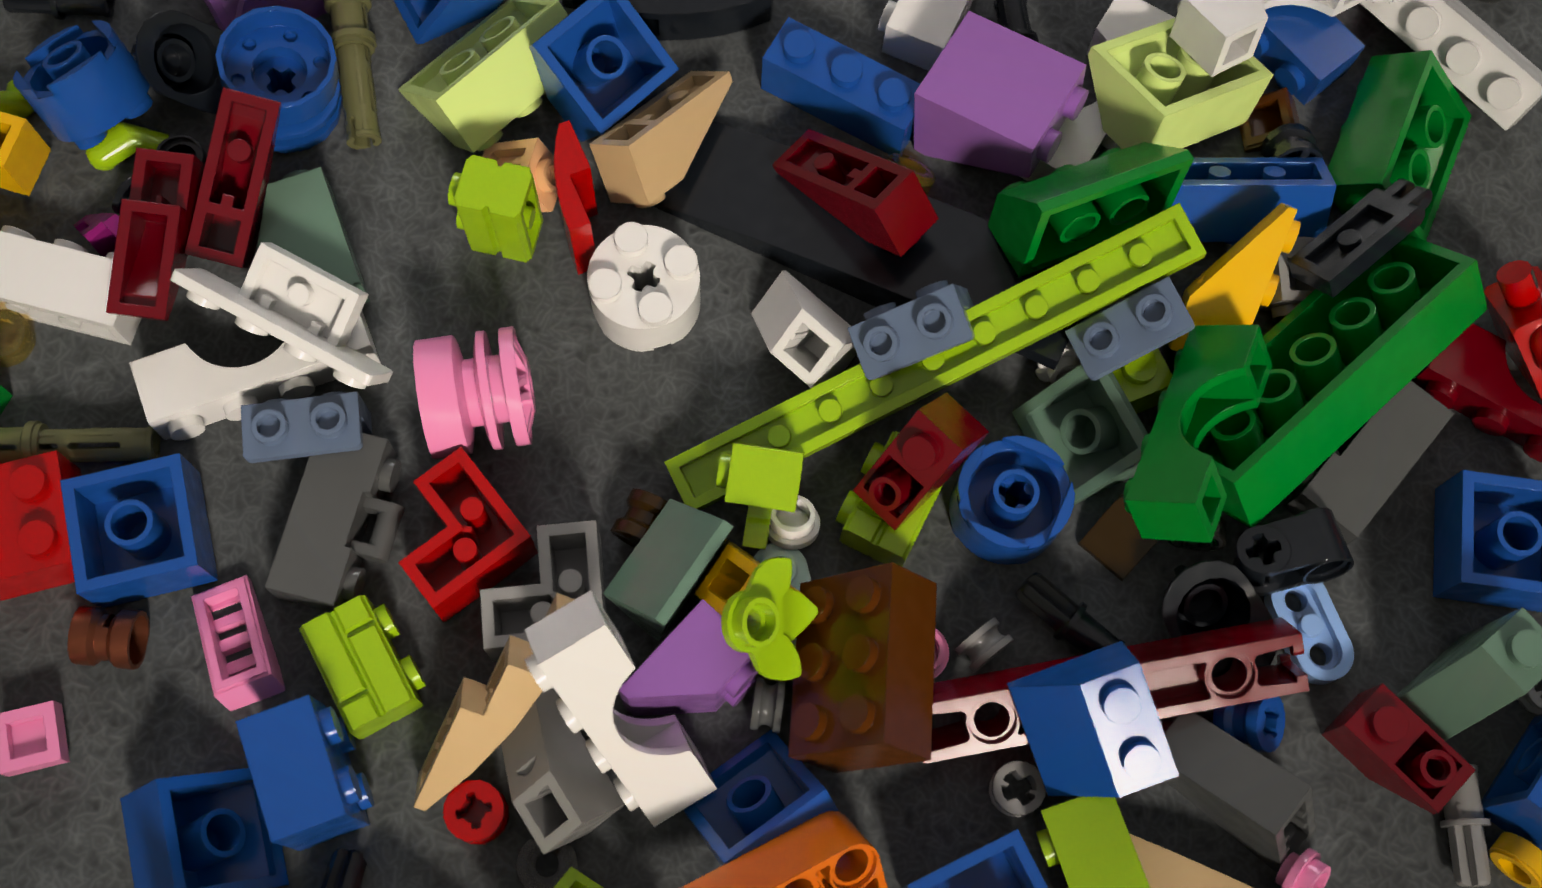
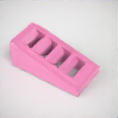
(248, 677)

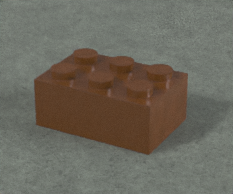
(865, 671)

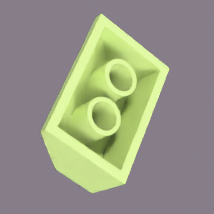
(486, 75)
(1164, 97)

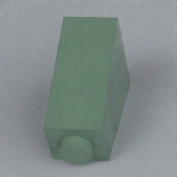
(306, 221)
(1478, 674)

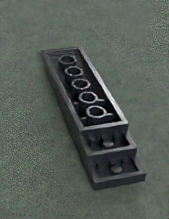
(745, 201)

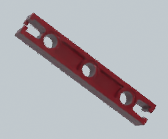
(1174, 669)

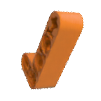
(812, 855)

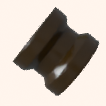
(641, 513)

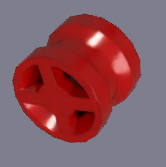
(488, 820)

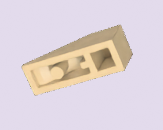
(659, 140)

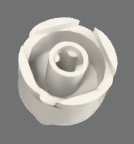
(651, 261)

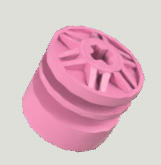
(473, 392)

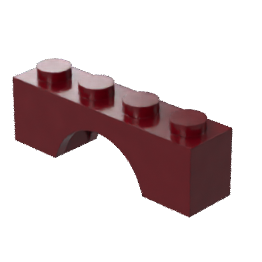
(1477, 383)

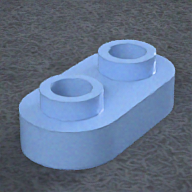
(1319, 628)

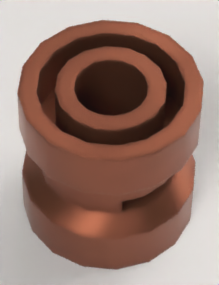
(104, 636)

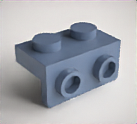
(1130, 329)
(913, 331)
(304, 426)

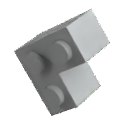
(567, 565)

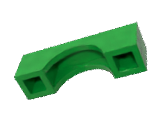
(1175, 484)

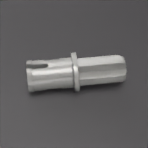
(1467, 836)

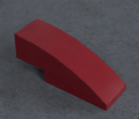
(153, 233)

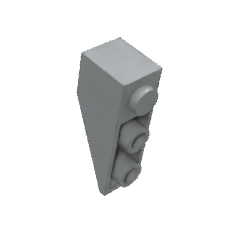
(555, 778)

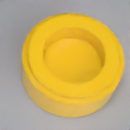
(1518, 859)

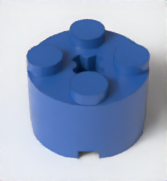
(84, 84)
(1042, 501)

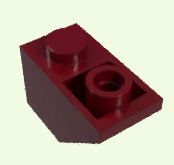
(920, 460)
(1398, 749)

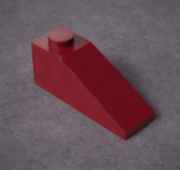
(234, 179)
(860, 190)

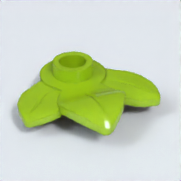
(767, 619)

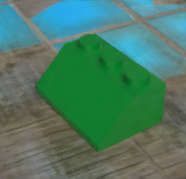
(1399, 127)
(1085, 203)

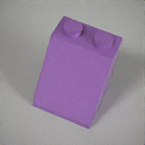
(996, 99)

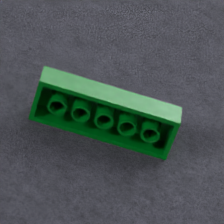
(1339, 367)

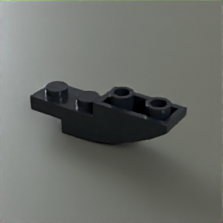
(697, 18)

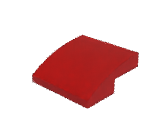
(575, 195)

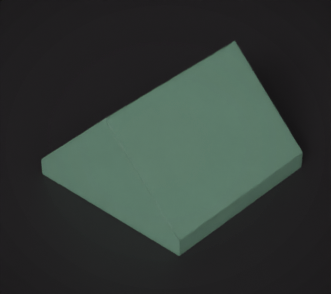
(1088, 428)
(667, 566)

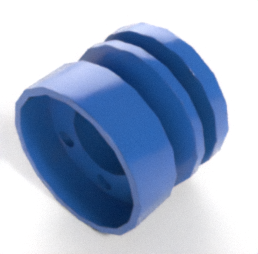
(287, 60)

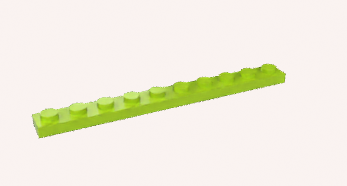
(1000, 329)

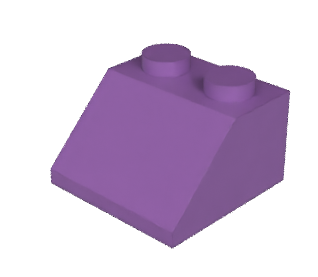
(690, 670)

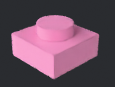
(32, 738)

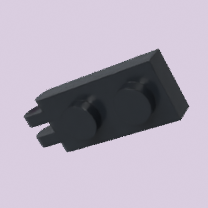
(1361, 237)

